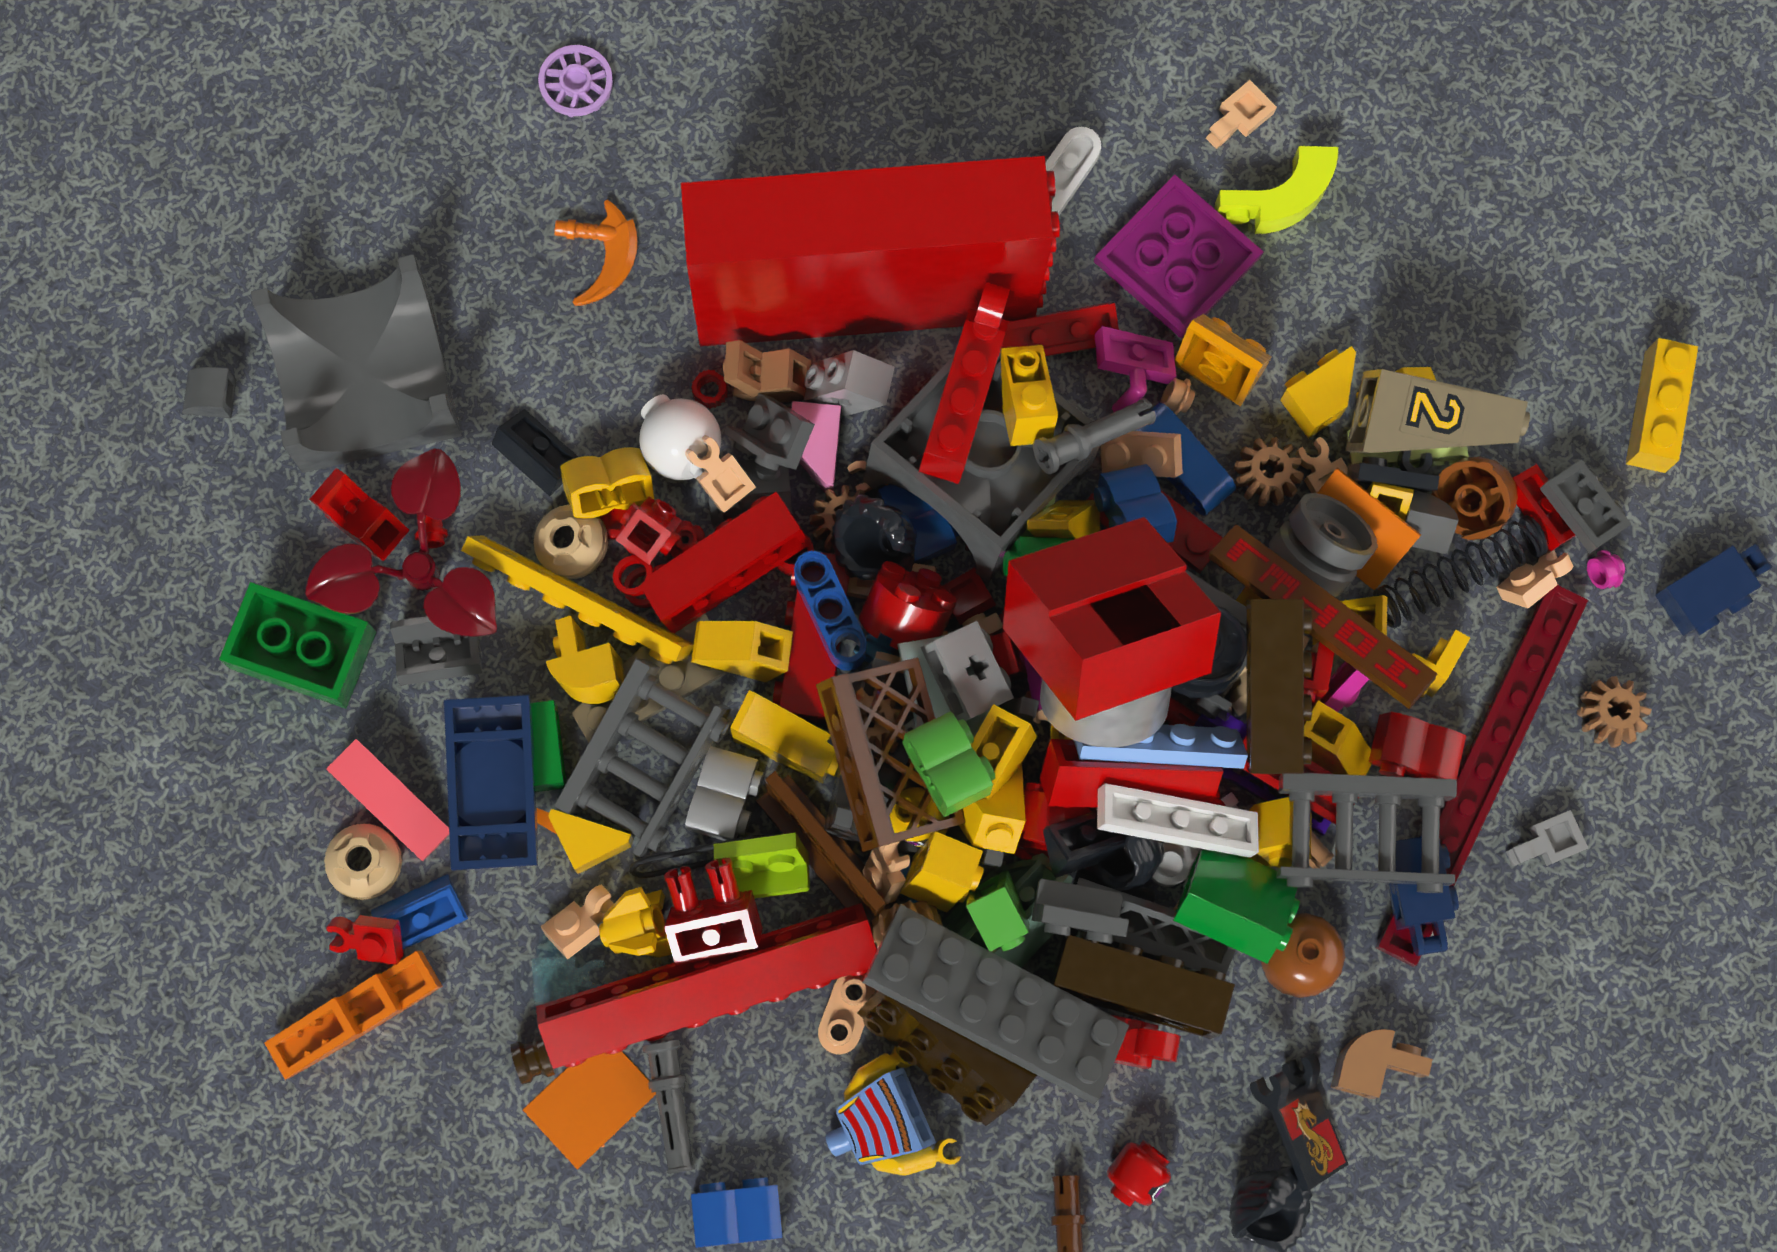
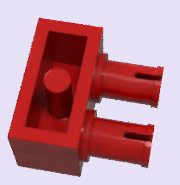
(714, 925)

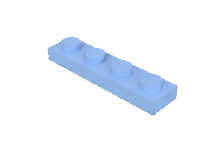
(1177, 746)

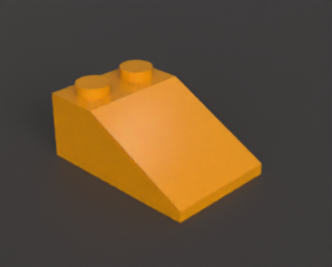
(1221, 358)

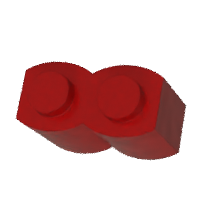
(1415, 748)

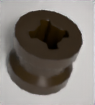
(531, 1060)

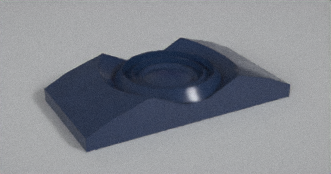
(491, 782)

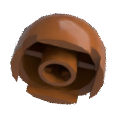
(1479, 494)
(1310, 959)

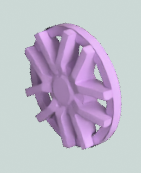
(575, 80)

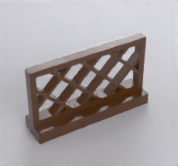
(855, 752)
(828, 854)

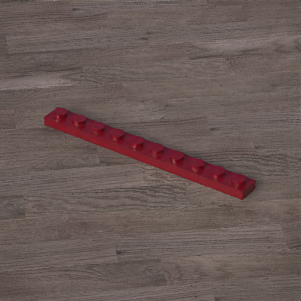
(1498, 742)

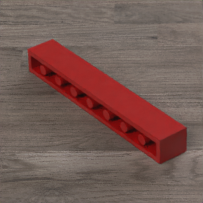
(695, 992)

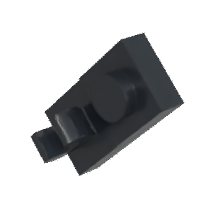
(1409, 477)

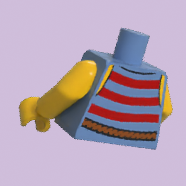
(886, 1121)

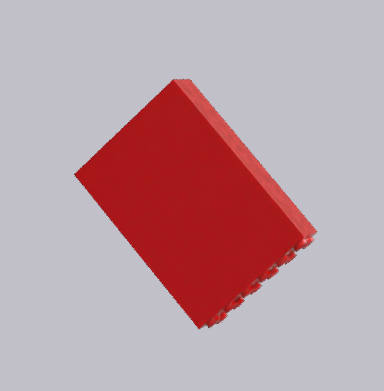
(866, 248)

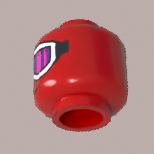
(1138, 1174)

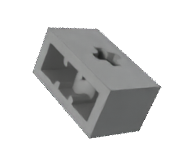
(849, 381)
(948, 661)

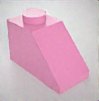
(822, 447)

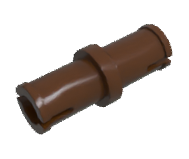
(1068, 1213)

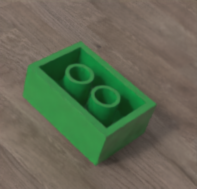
(298, 645)

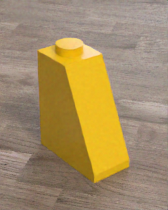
(784, 737)
(998, 821)

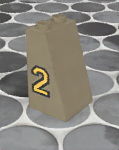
(1420, 413)

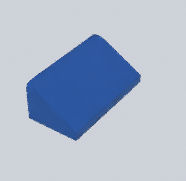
(424, 911)

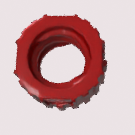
(707, 377)

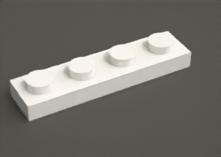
(1177, 820)

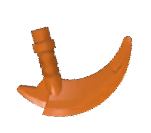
(620, 250)

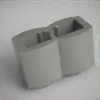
(723, 794)

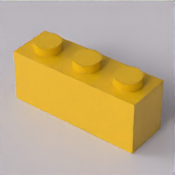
(1662, 405)

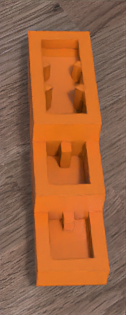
(352, 1014)

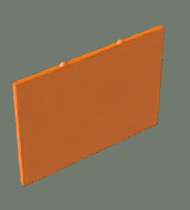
(1392, 532)
(589, 1104)

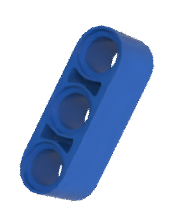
(1203, 477)
(825, 591)

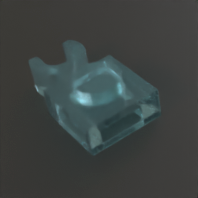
(559, 978)

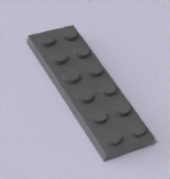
(996, 1004)

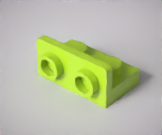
(768, 864)

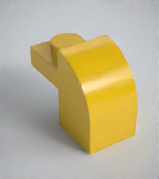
(584, 673)

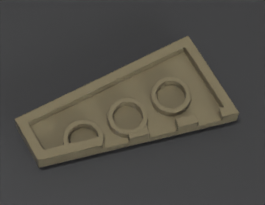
(679, 677)

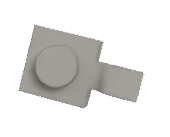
(1552, 839)

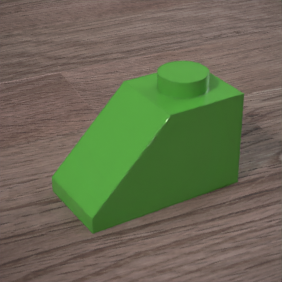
(998, 912)

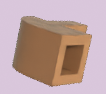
(769, 373)
(1365, 1059)

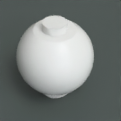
(670, 430)

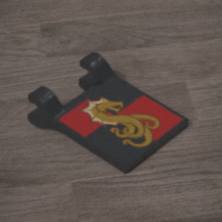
(1302, 1121)

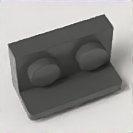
(772, 434)
(1585, 506)

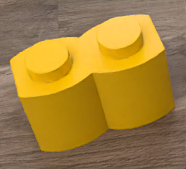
(606, 482)

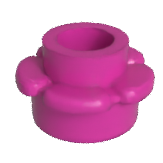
(1606, 570)

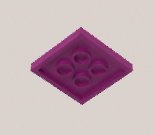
(1178, 256)

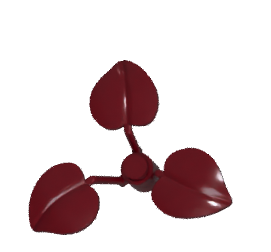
(459, 604)

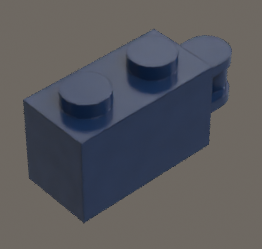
(1712, 588)
(1419, 909)

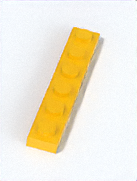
(563, 592)

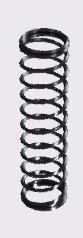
(1533, 548)

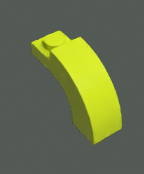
(1287, 203)

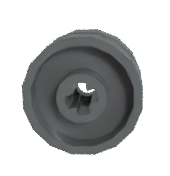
(1325, 542)

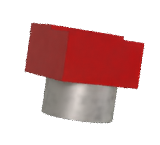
(1110, 631)

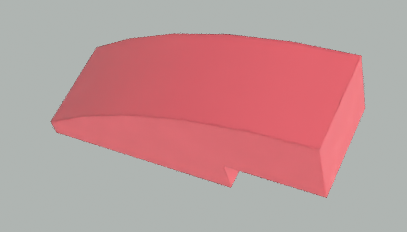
(389, 800)

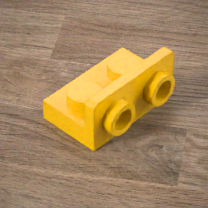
(1443, 659)

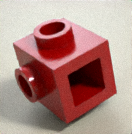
(638, 534)

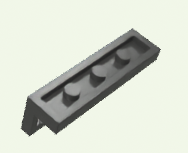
(1156, 933)

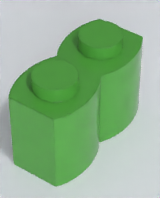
(948, 763)

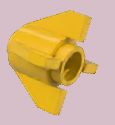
(636, 924)

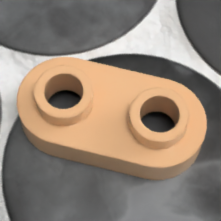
(843, 1011)

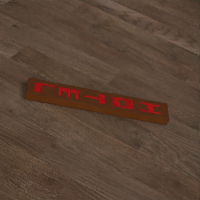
(1332, 621)

